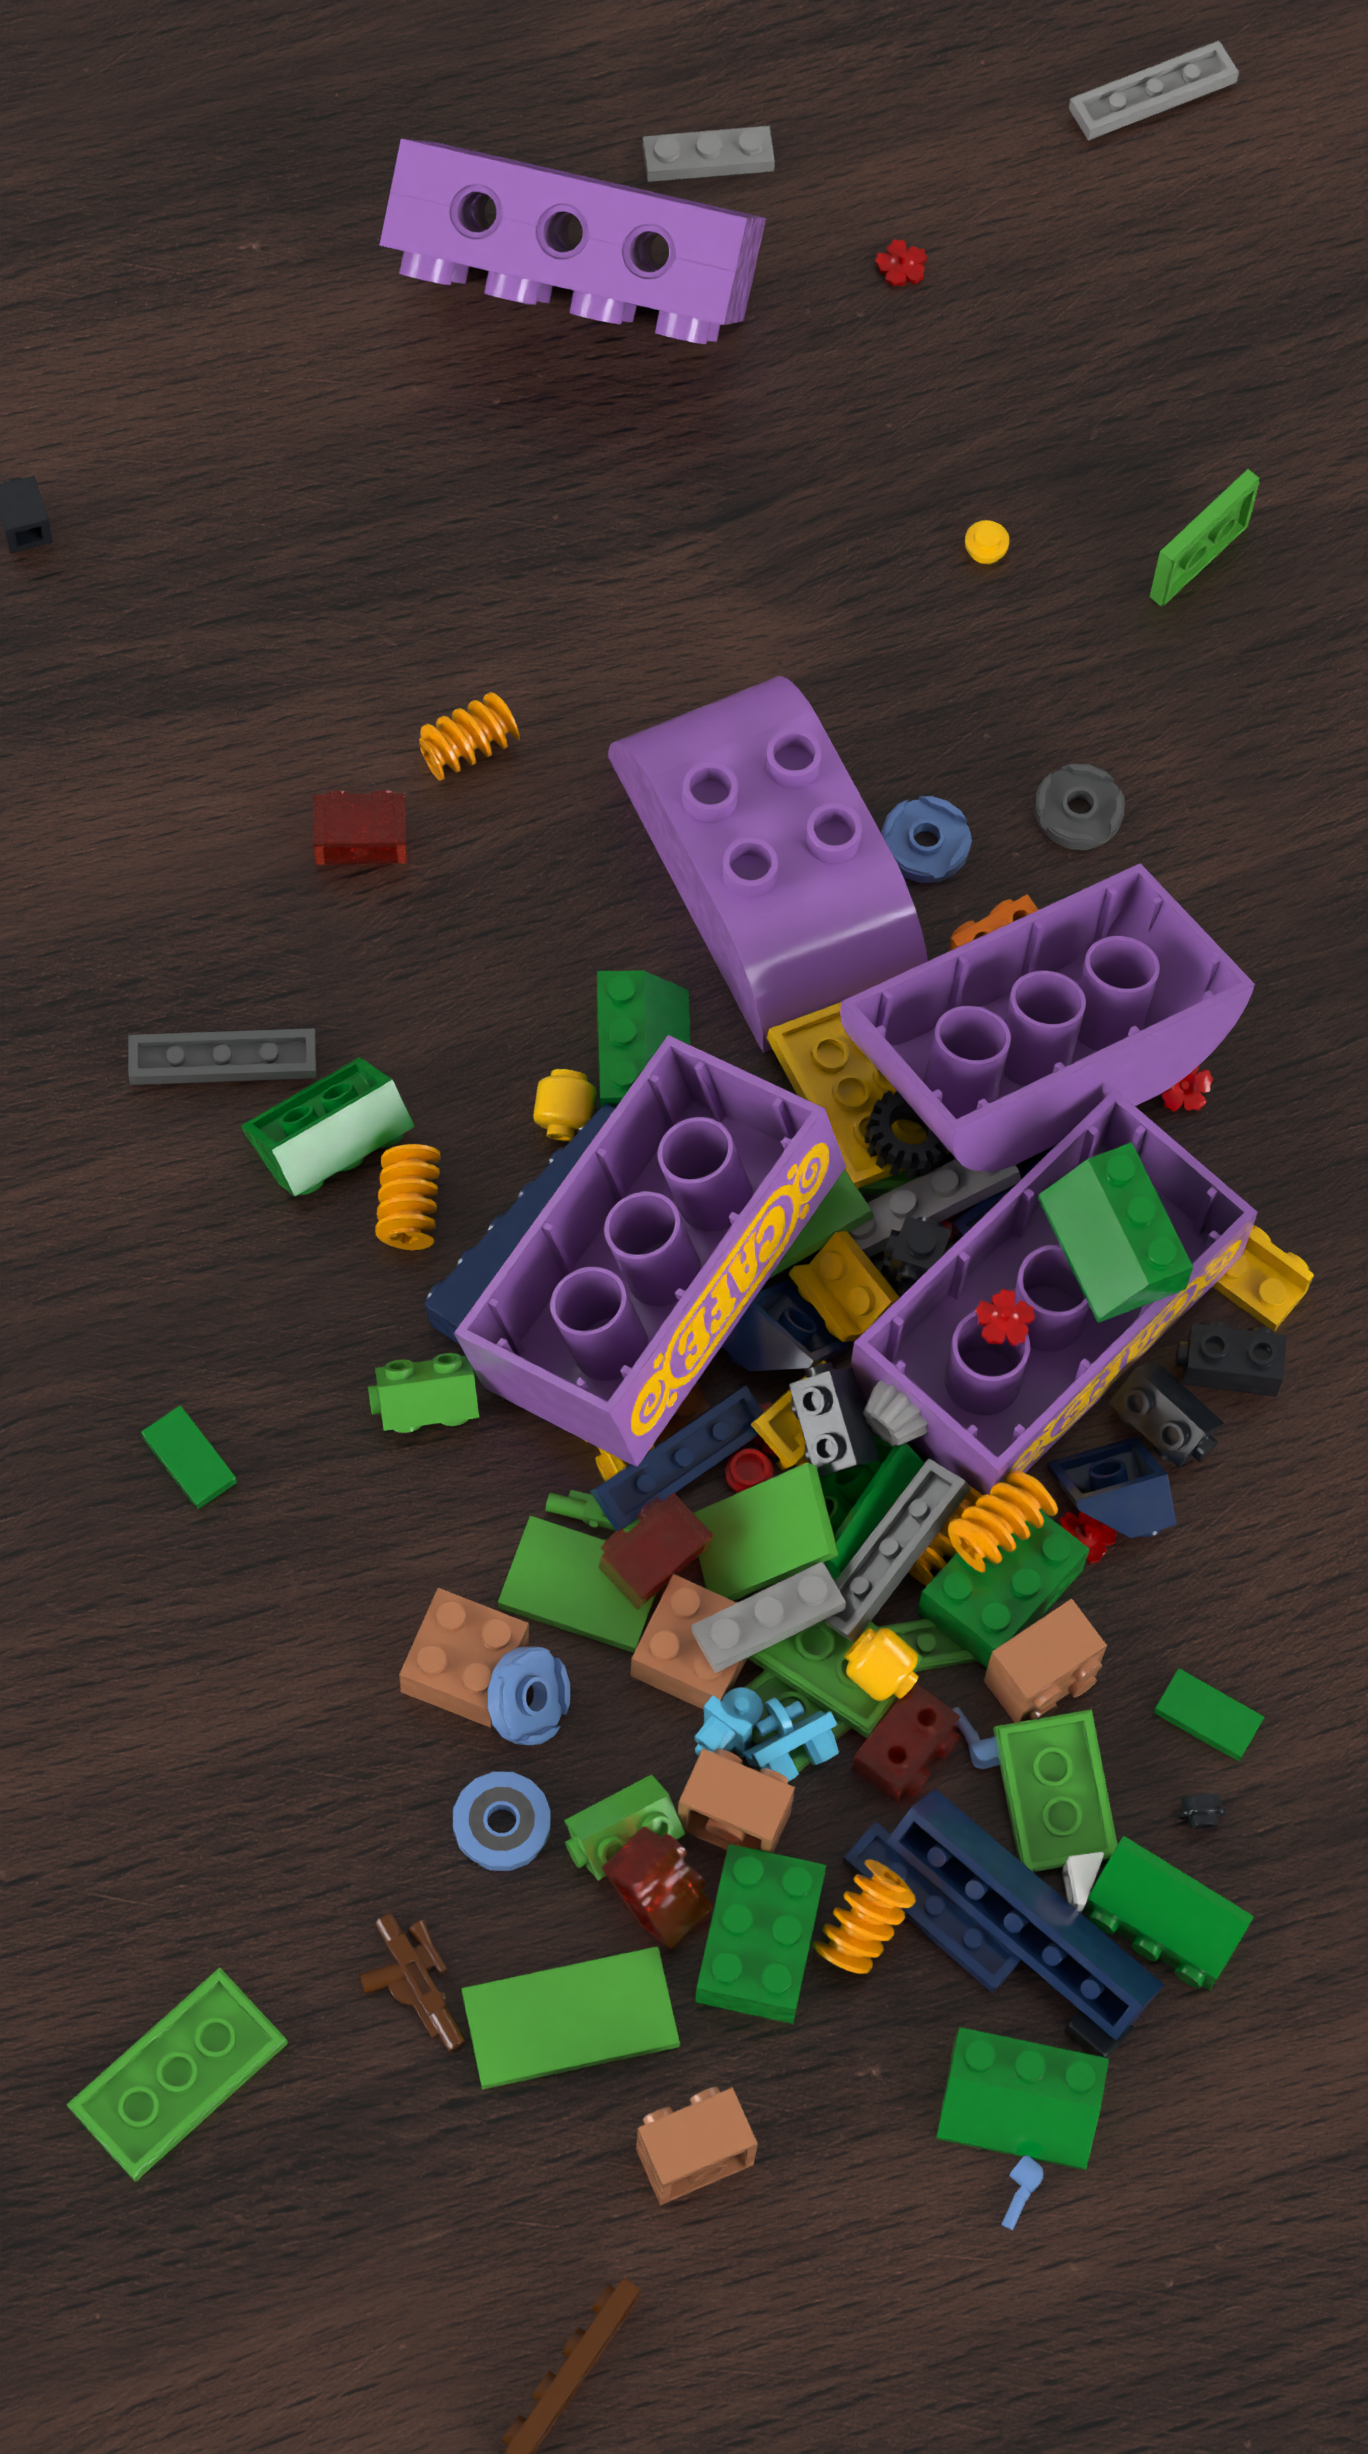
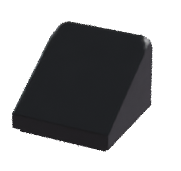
(1092, 2037)

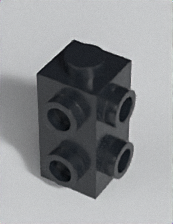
(913, 1251)
(1232, 1358)
(1166, 1414)
(832, 1419)

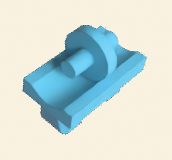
(730, 1722)
(811, 1732)

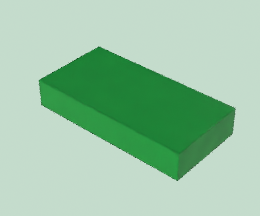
(188, 1457)
(1208, 1714)

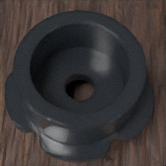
(1201, 1810)

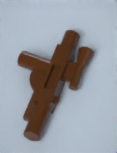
(411, 1982)

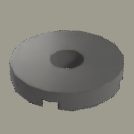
(1075, 829)

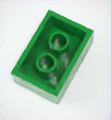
(994, 1606)
(760, 1933)

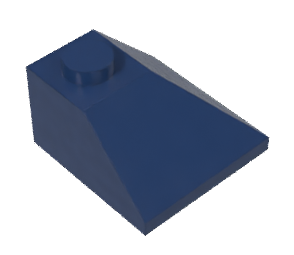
(781, 1333)
(1118, 1487)

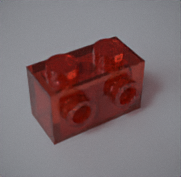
(359, 828)
(654, 1550)
(906, 1744)
(658, 1885)

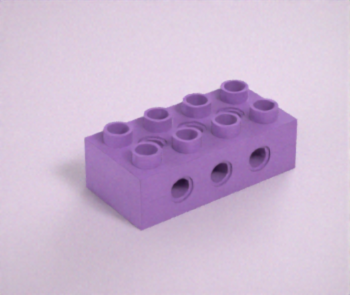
(442, 228)

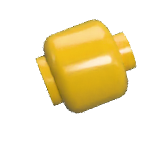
(564, 1103)
(882, 1664)

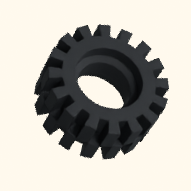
(894, 1151)

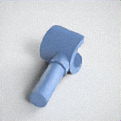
(982, 1752)
(1028, 2176)

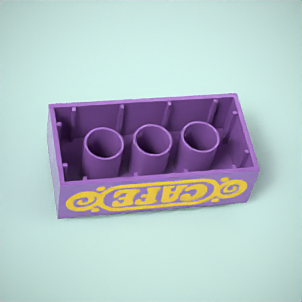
(652, 1249)
(1007, 1403)

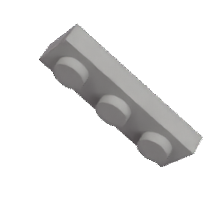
(708, 153)
(768, 1617)

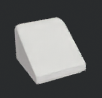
(1079, 1877)

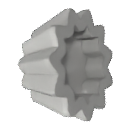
(893, 1415)

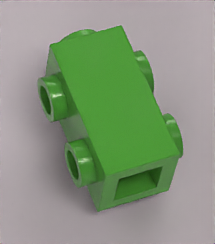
(424, 1393)
(611, 1823)

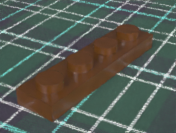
(582, 2354)

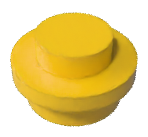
(987, 541)

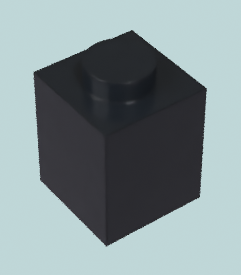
(23, 514)

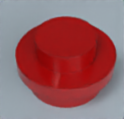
(747, 1469)

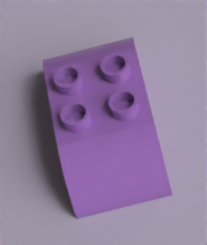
(772, 853)
(1049, 1017)

